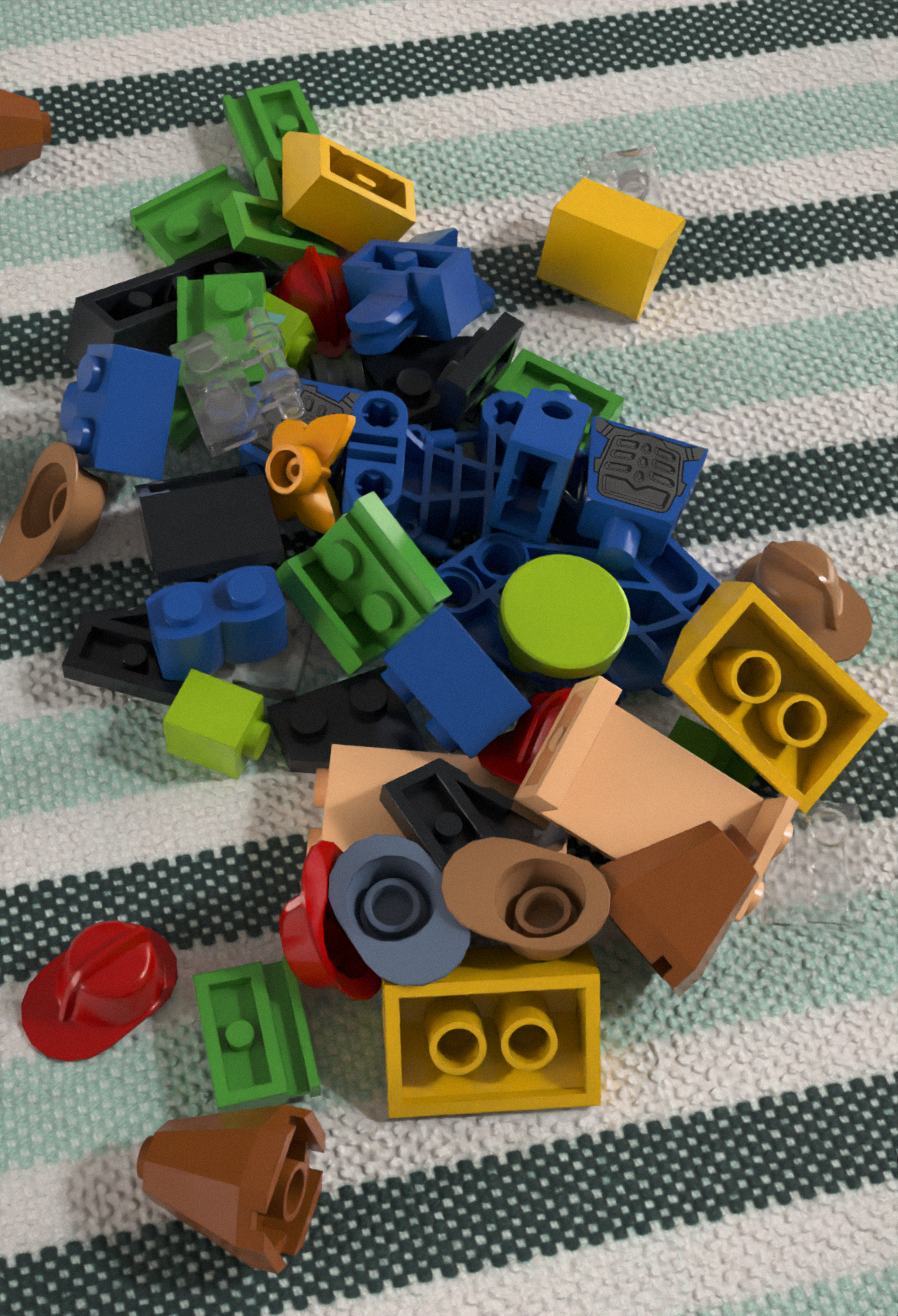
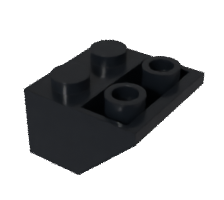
(208, 524)

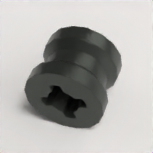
(339, 370)

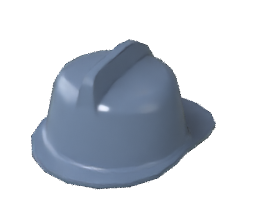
(395, 912)

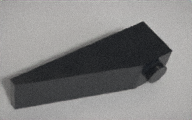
(144, 308)

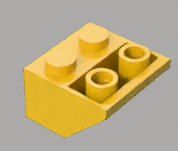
(342, 193)

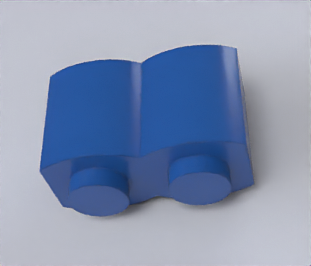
(229, 620)

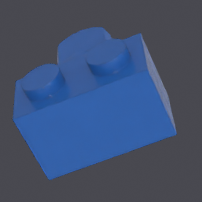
(408, 291)
(121, 410)
(453, 681)

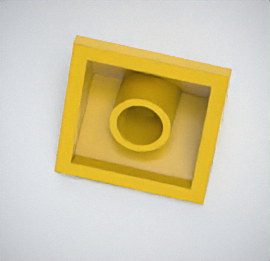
(607, 247)

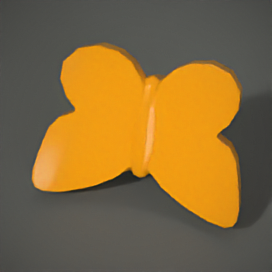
(300, 469)

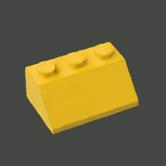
(770, 692)
(495, 1036)

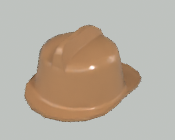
(54, 514)
(810, 592)
(526, 896)

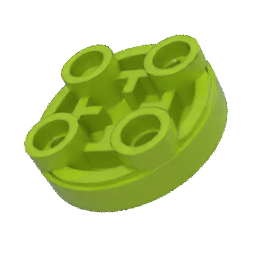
(563, 617)

